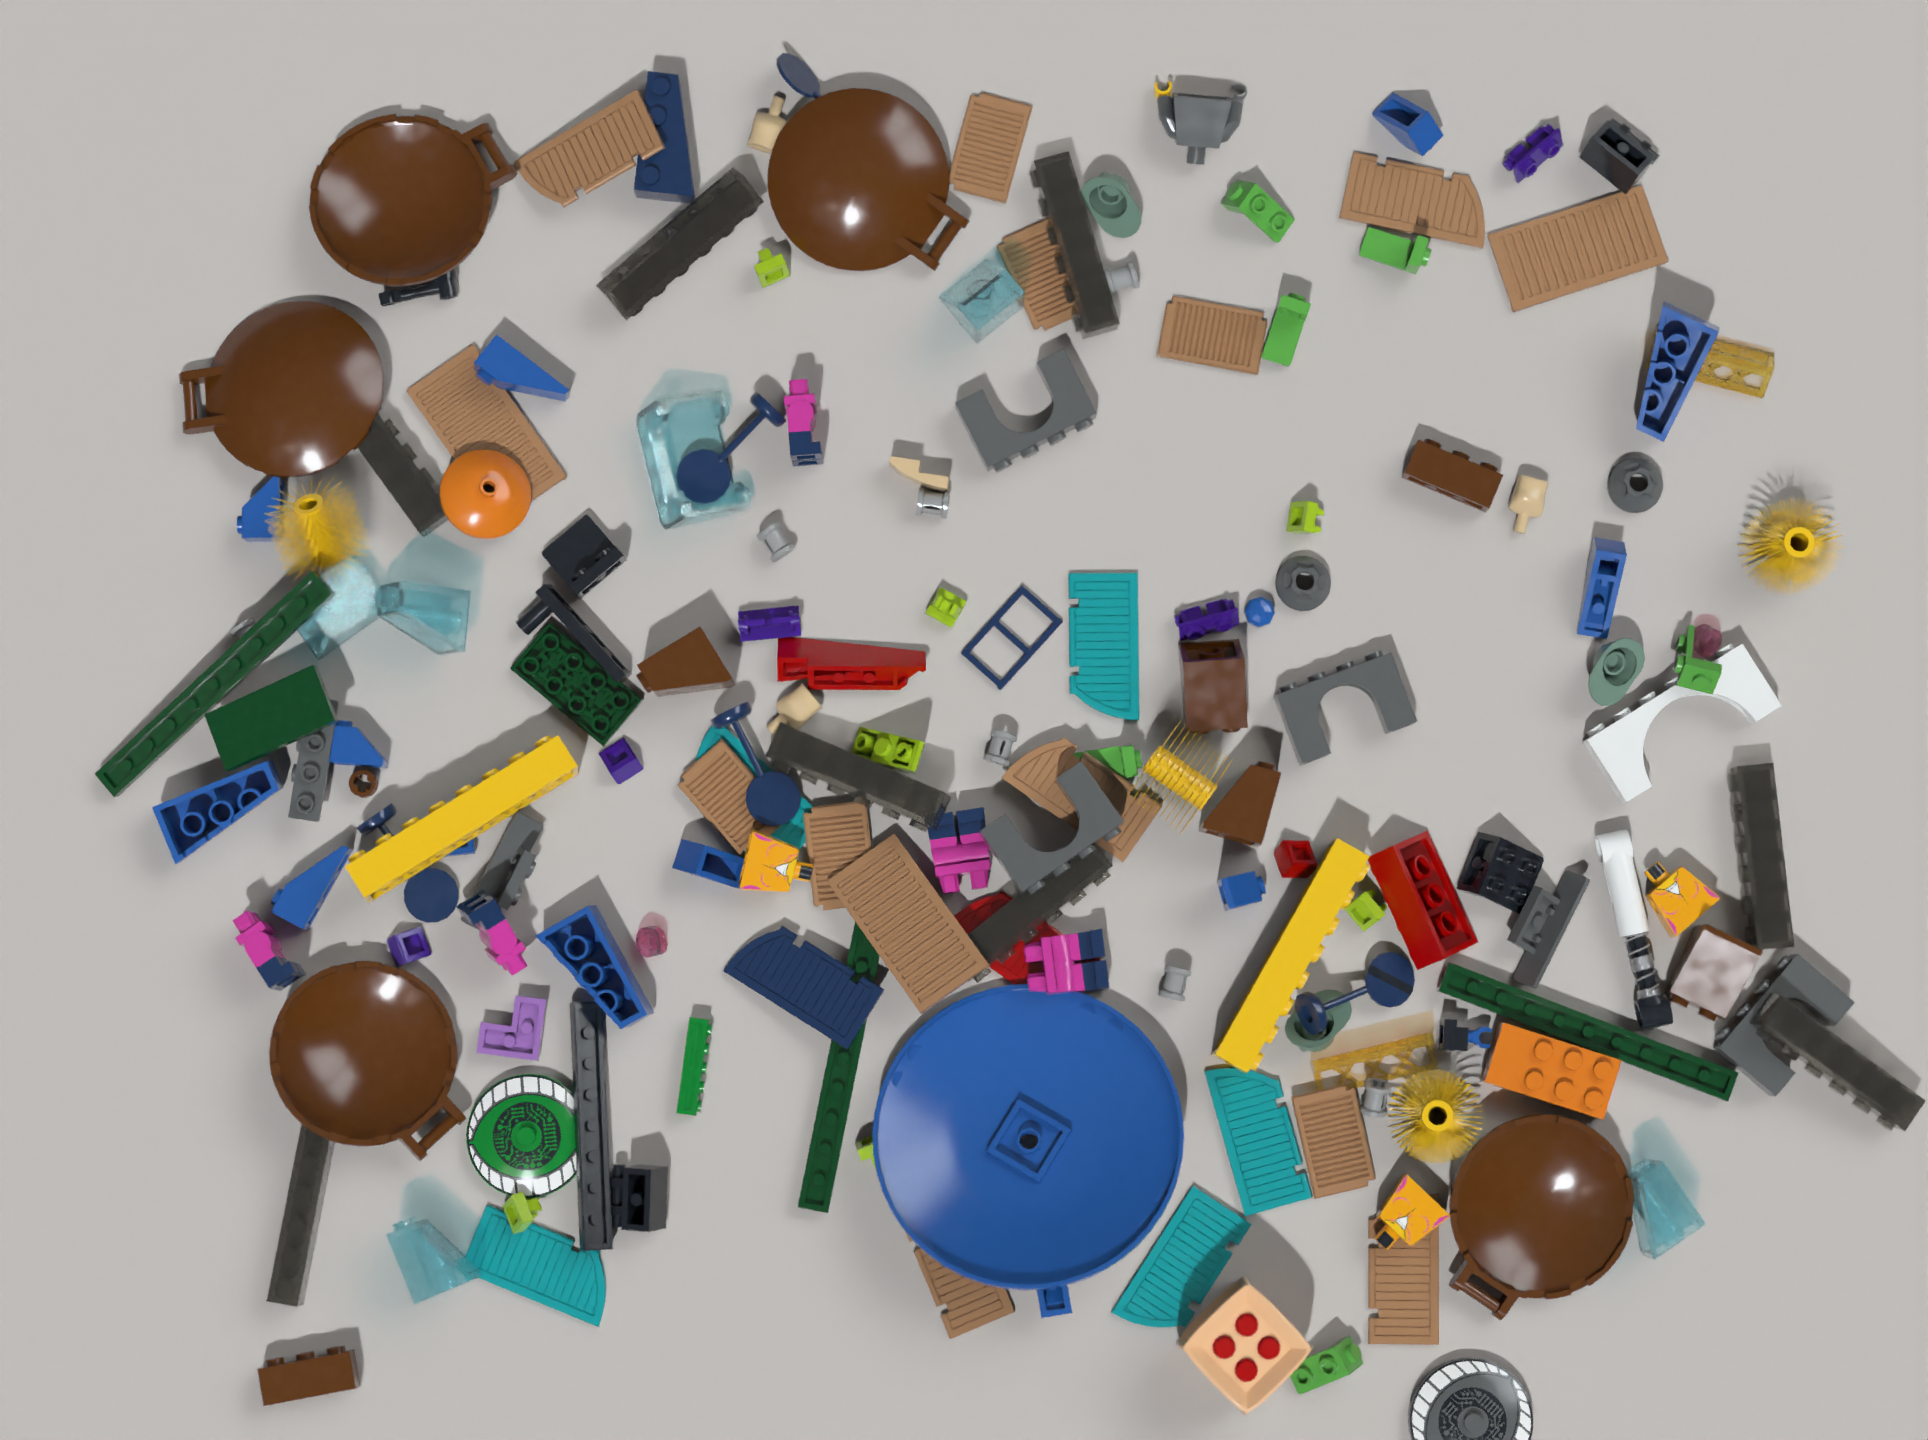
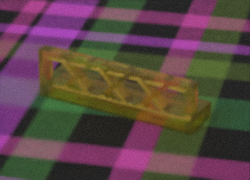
(1736, 357)
(1373, 1052)

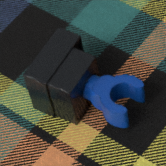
(1457, 1038)

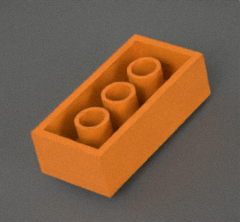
(1550, 1070)

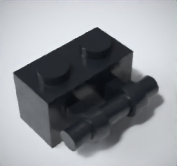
(1618, 155)
(639, 1197)

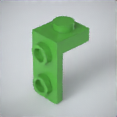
(1259, 208)
(1395, 250)
(1286, 329)
(1694, 672)
(1120, 759)
(1327, 1365)

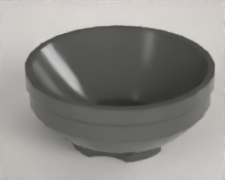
(1624, 496)
(1302, 599)

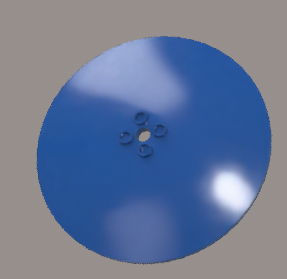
(1016, 1068)

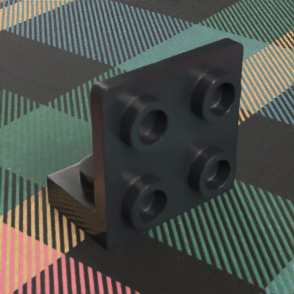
(583, 556)
(1500, 871)

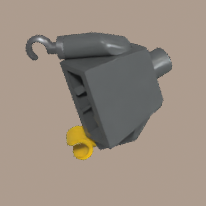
(1199, 119)

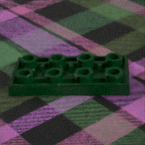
(576, 684)
(271, 718)

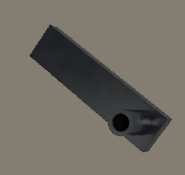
(554, 603)

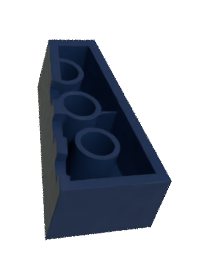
(668, 172)

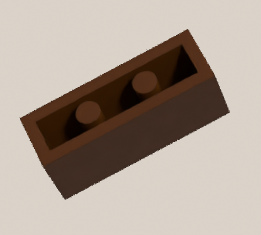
(1452, 474)
(308, 1375)

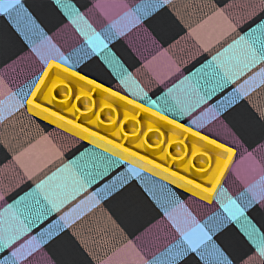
(462, 818)
(1290, 956)

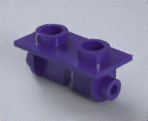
(1544, 144)
(1220, 617)
(769, 623)

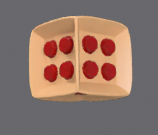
(1244, 1345)

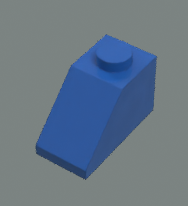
(1408, 124)
(253, 519)
(354, 748)
(708, 863)
(1241, 890)

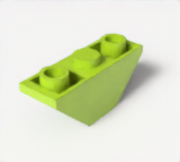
(889, 750)

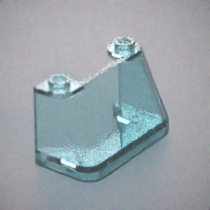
(667, 434)

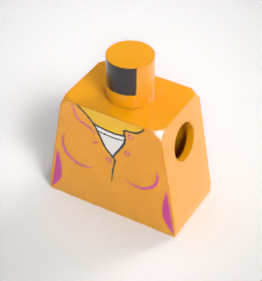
(771, 864)
(1677, 897)
(1408, 1214)

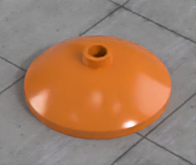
(474, 509)

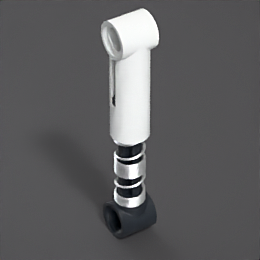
(1616, 856)

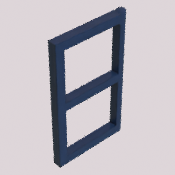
(994, 622)

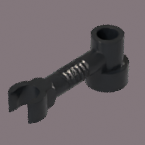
(442, 285)

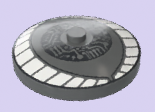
(1470, 1402)

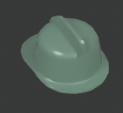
(1111, 204)
(1615, 670)
(1336, 1019)

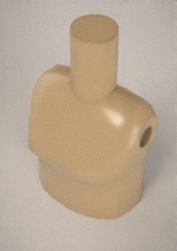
(767, 127)
(1527, 500)
(795, 709)

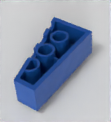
(1676, 360)
(206, 812)
(598, 965)

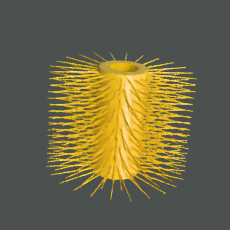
(318, 530)
(1790, 546)
(1180, 777)
(1448, 1130)

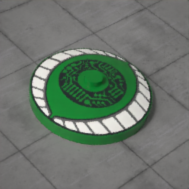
(524, 1135)

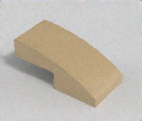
(911, 471)

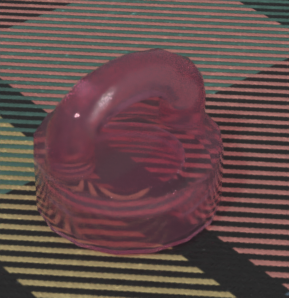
(1706, 640)
(651, 941)

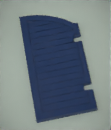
(806, 984)

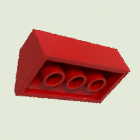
(1422, 900)

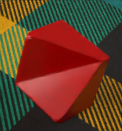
(1295, 859)

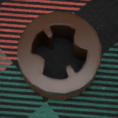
(356, 789)

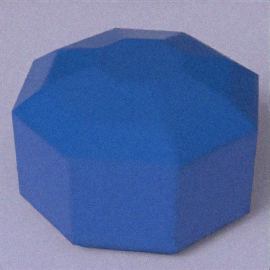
(1259, 612)

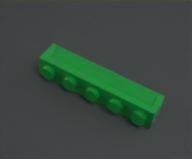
(694, 1066)

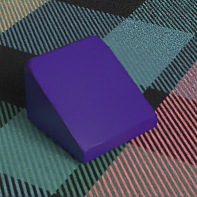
(621, 761)
(408, 946)

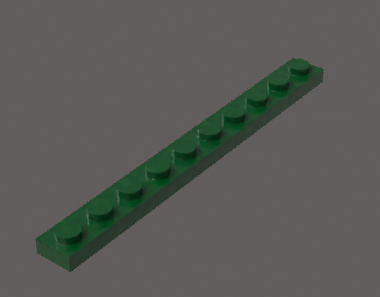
(215, 683)
(1587, 1031)
(836, 1094)

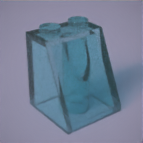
(984, 299)
(345, 612)
(426, 614)
(1660, 1209)
(428, 1259)

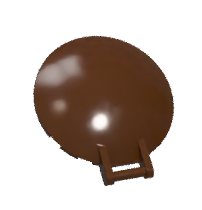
(861, 182)
(405, 198)
(289, 389)
(366, 1057)
(1539, 1210)

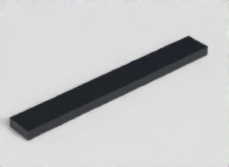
(591, 1126)

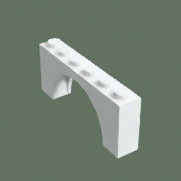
(1620, 745)

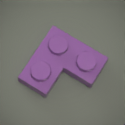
(522, 1037)

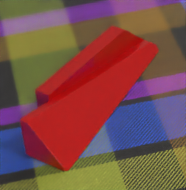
(846, 665)

